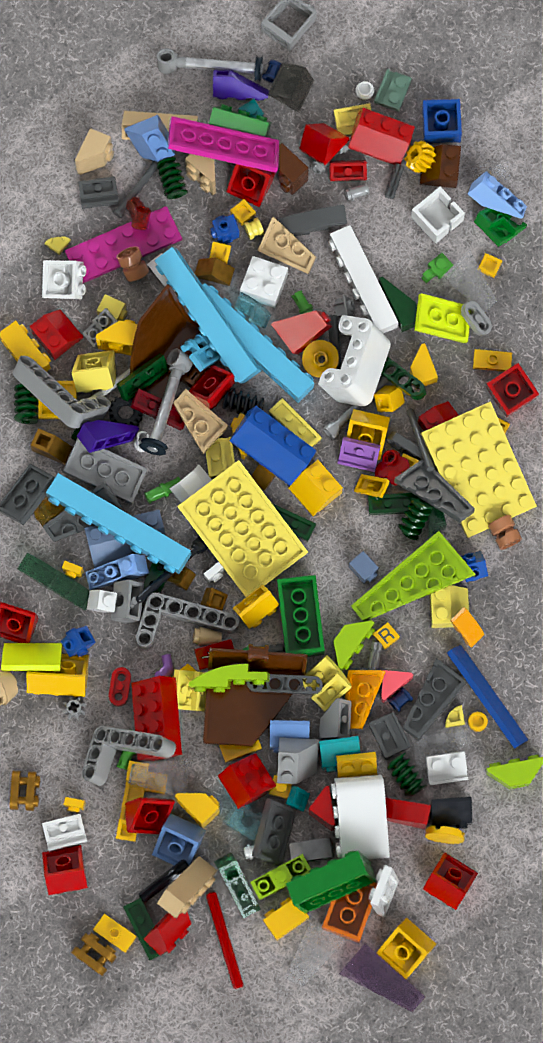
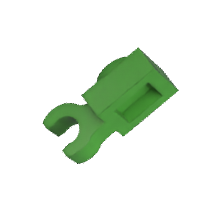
(437, 267)

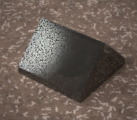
(291, 86)

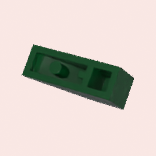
(402, 305)

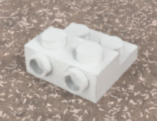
(63, 279)

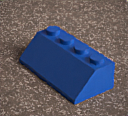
(272, 445)

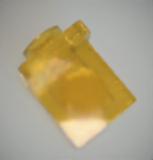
(47, 511)

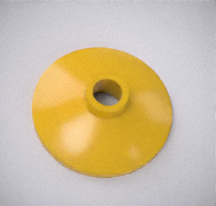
(312, 354)

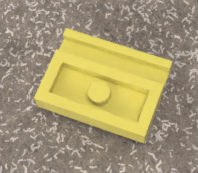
(346, 118)
(219, 457)

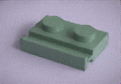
(393, 90)

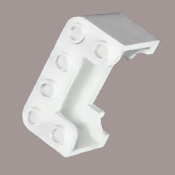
(362, 363)
(361, 816)

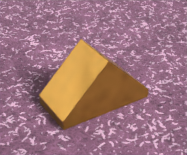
(214, 270)

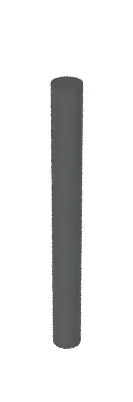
(423, 449)

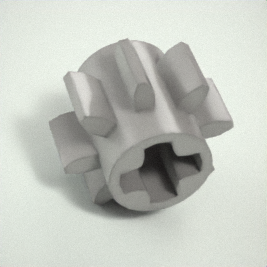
(69, 706)

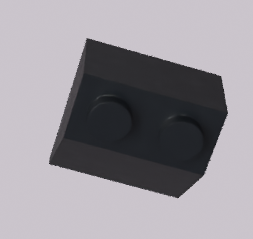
(451, 812)

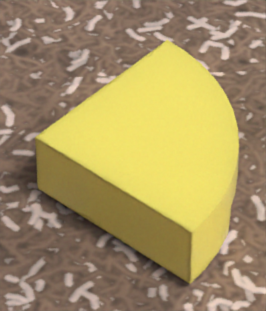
(58, 244)
(455, 717)

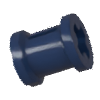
(272, 71)
(400, 699)

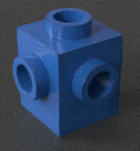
(224, 229)
(477, 563)
(78, 641)

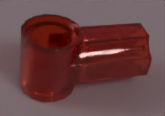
(139, 213)

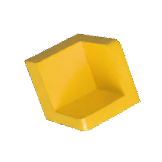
(388, 398)

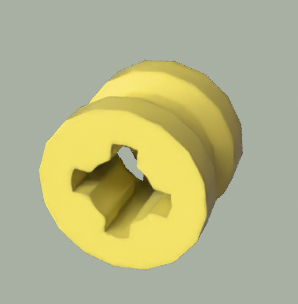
(253, 228)

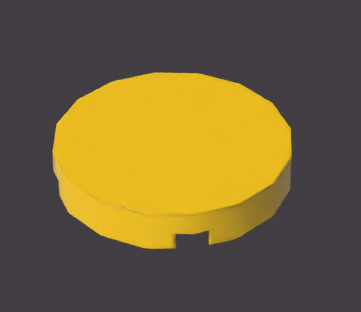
(445, 835)

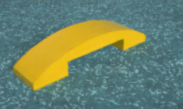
(131, 792)

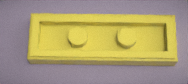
(294, 422)

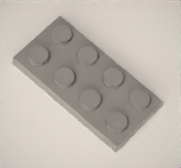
(105, 466)

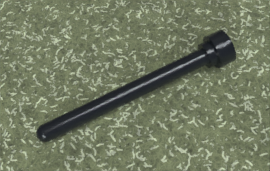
(197, 547)

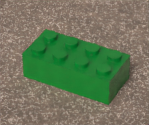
(300, 615)
(331, 881)

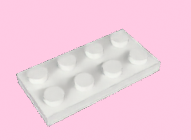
(384, 892)

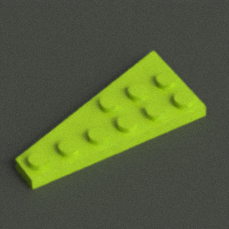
(422, 573)

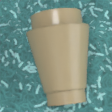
(205, 636)

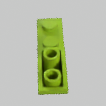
(221, 678)

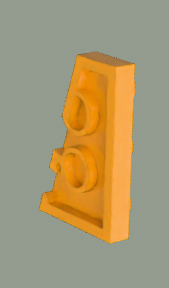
(362, 694)

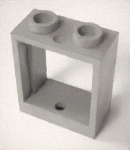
(278, 34)

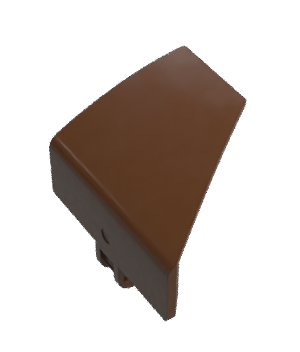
(160, 331)
(242, 715)

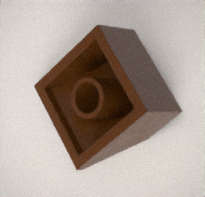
(445, 168)
(292, 171)

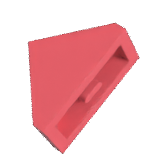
(393, 682)

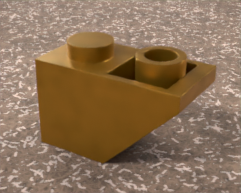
(51, 446)

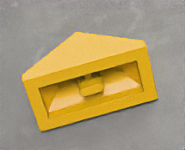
(372, 486)

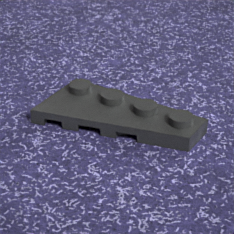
(67, 524)

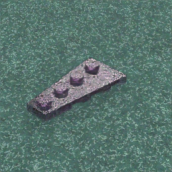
(381, 978)

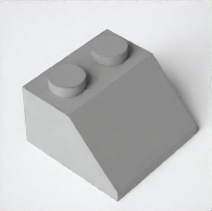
(297, 759)

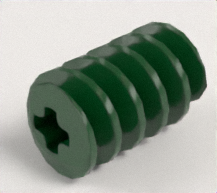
(170, 179)
(24, 405)
(416, 518)
(406, 775)

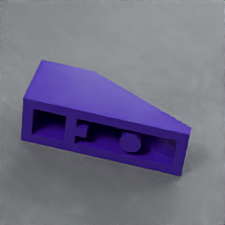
(105, 434)

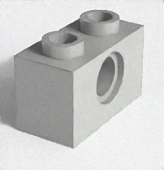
(127, 608)

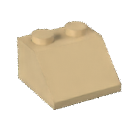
(94, 152)

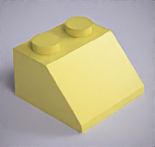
(94, 371)
(446, 604)

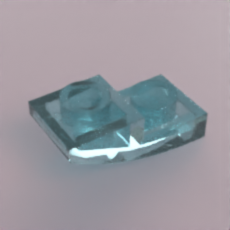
(258, 313)

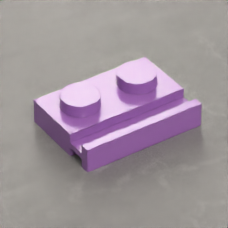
(359, 454)

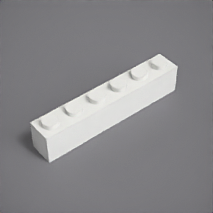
(362, 279)

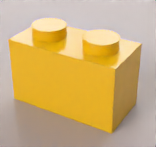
(284, 919)

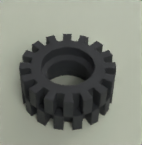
(114, 412)

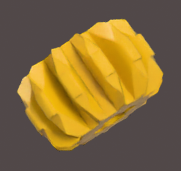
(420, 156)

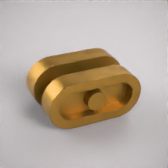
(31, 799)
(106, 953)

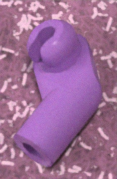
(167, 668)

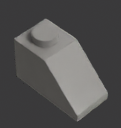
(336, 720)

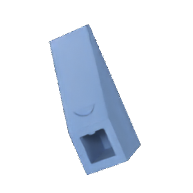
(494, 195)
(122, 569)

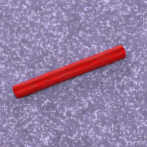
(224, 940)

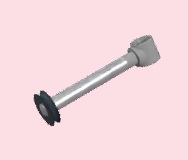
(169, 61)
(179, 365)

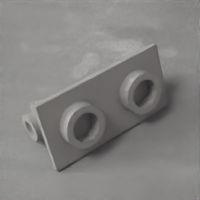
(344, 307)

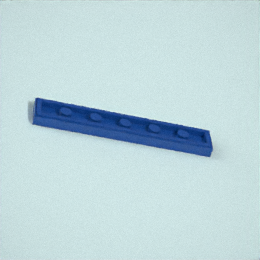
(487, 696)

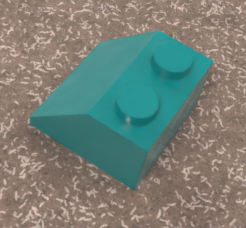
(331, 748)

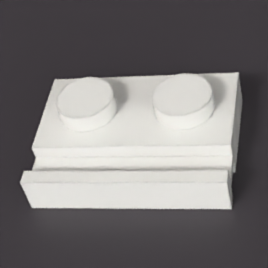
(446, 768)
(64, 832)

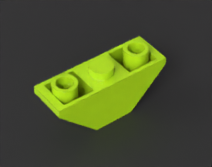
(350, 642)
(516, 772)
(277, 878)

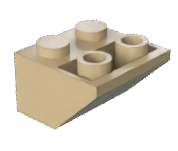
(203, 171)

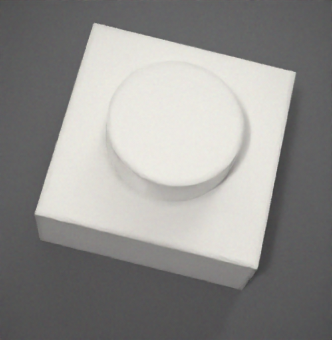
(214, 573)

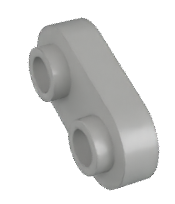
(476, 318)

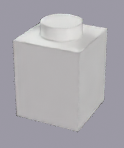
(101, 601)

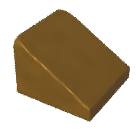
(262, 477)
(183, 579)
(214, 599)

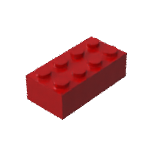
(157, 711)

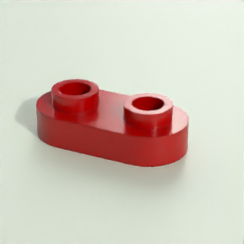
(119, 687)

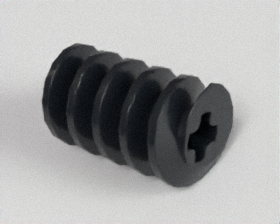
(241, 403)

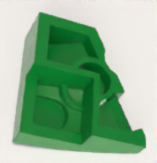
(498, 225)

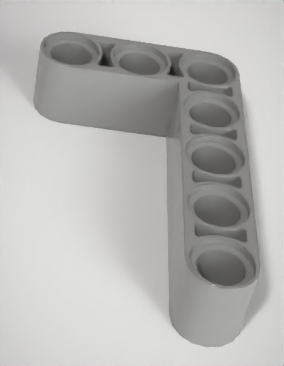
(58, 399)
(182, 614)
(108, 740)

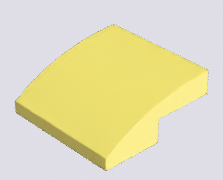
(333, 679)
(186, 696)

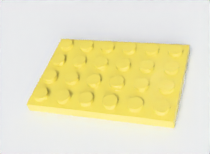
(480, 466)
(242, 529)

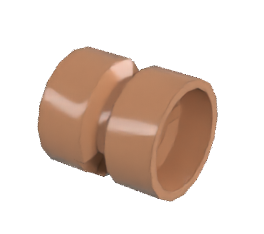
(133, 265)
(504, 531)

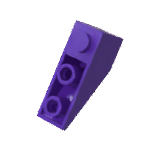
(233, 85)

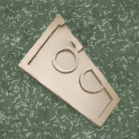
(285, 247)
(199, 420)

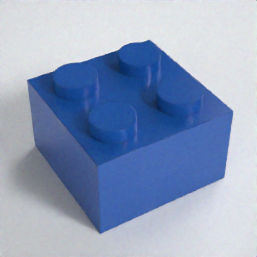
(441, 121)

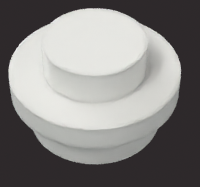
(364, 90)

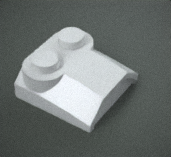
(190, 484)

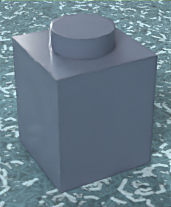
(364, 567)

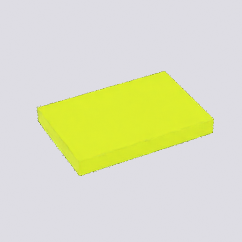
(441, 318)
(31, 657)

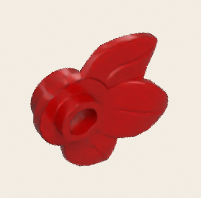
(391, 469)

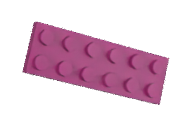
(223, 144)
(101, 251)

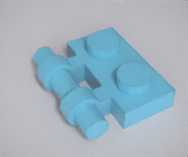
(201, 357)

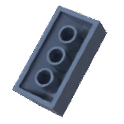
(106, 549)

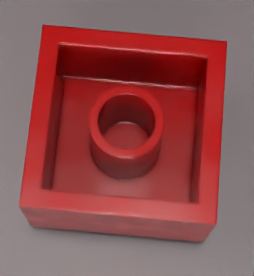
(512, 390)
(247, 780)

